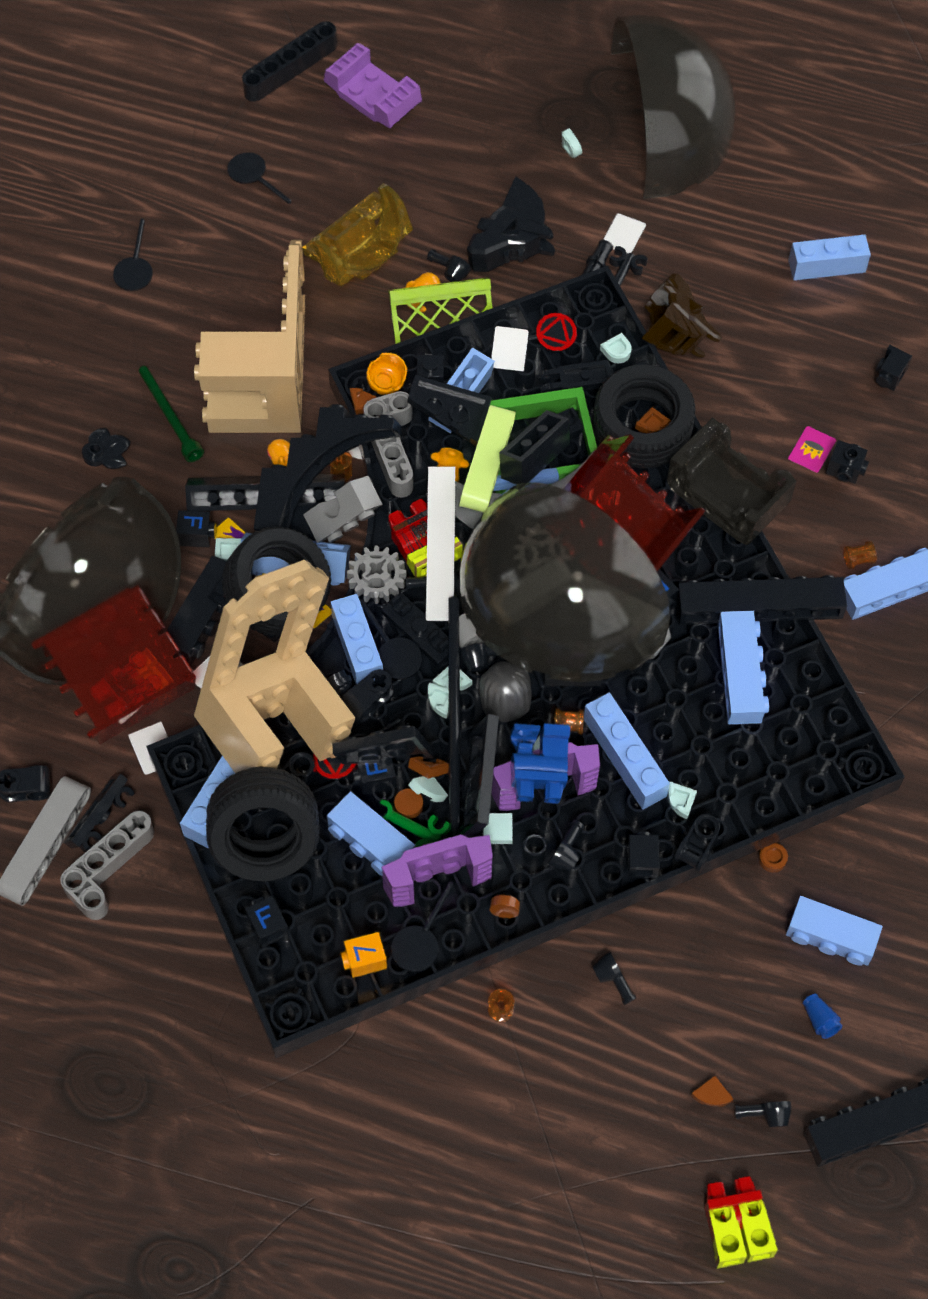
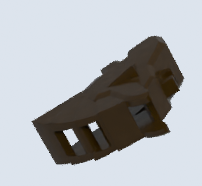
(677, 319)

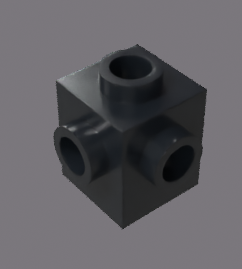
(847, 462)

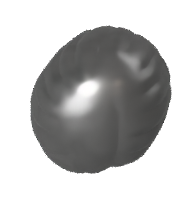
(505, 691)

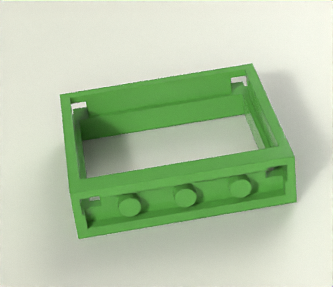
(556, 402)

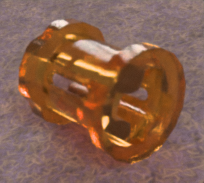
(342, 465)
(860, 555)
(574, 719)
(507, 998)

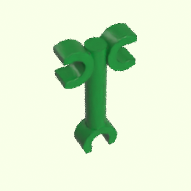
(428, 835)

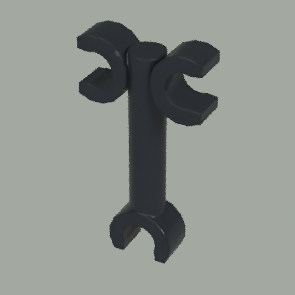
(625, 262)

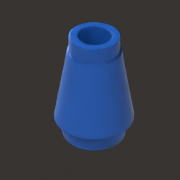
(822, 1017)

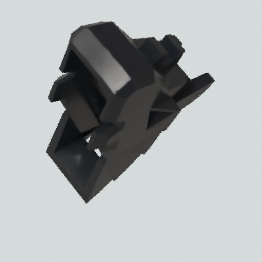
(512, 231)

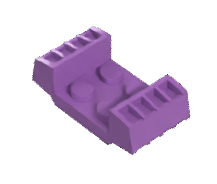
(371, 88)
(582, 765)
(435, 858)

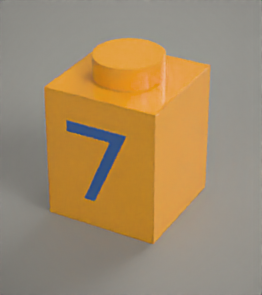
(364, 955)

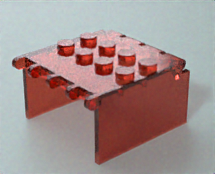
(630, 501)
(118, 663)

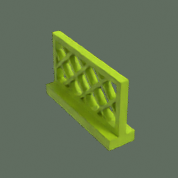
(437, 292)

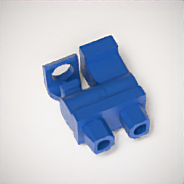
(540, 771)

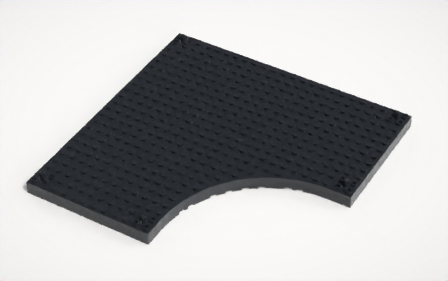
(760, 780)

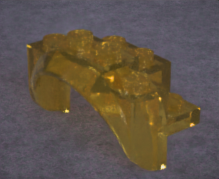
(355, 244)

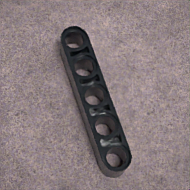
(289, 61)

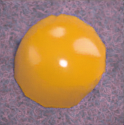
(386, 373)

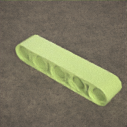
(486, 459)

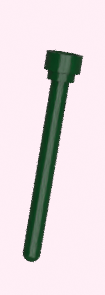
(190, 449)

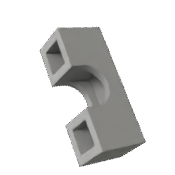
(352, 503)

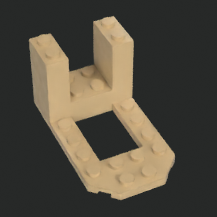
(257, 376)
(240, 698)

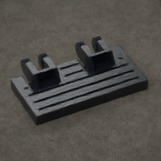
(479, 778)

